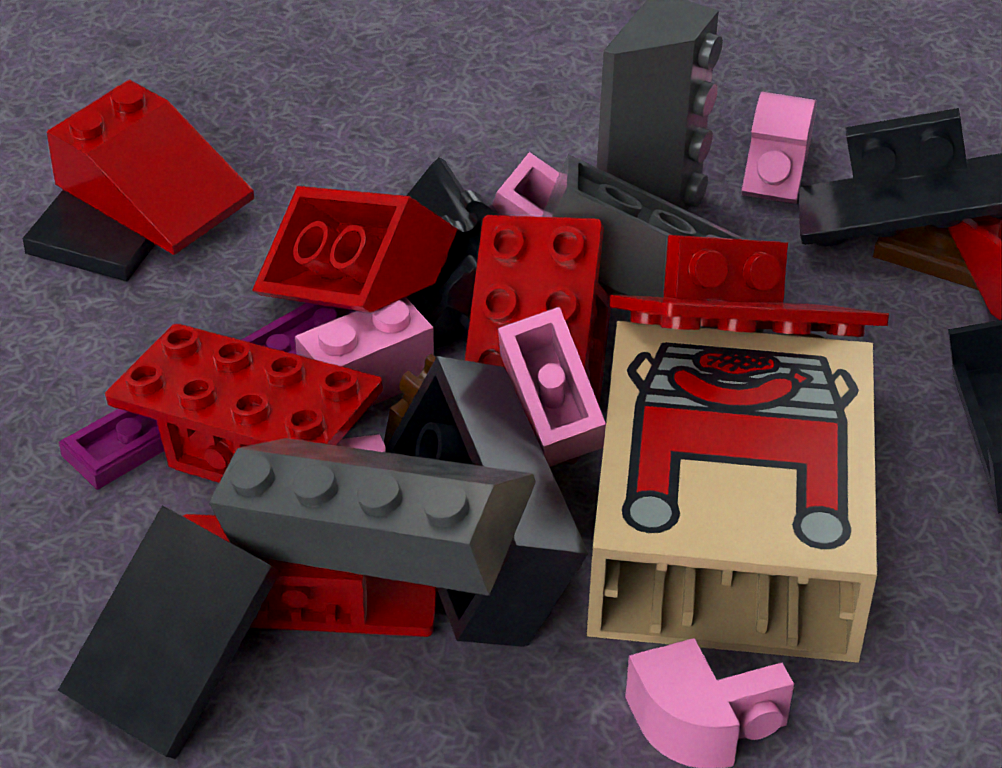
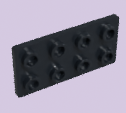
(903, 178)

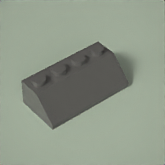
(660, 100)
(633, 227)
(372, 512)

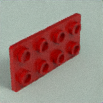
(533, 268)
(736, 289)
(235, 394)
(339, 600)

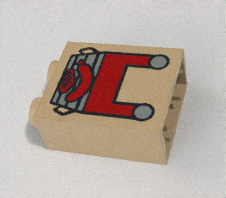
(737, 493)

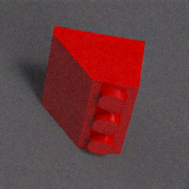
(354, 249)

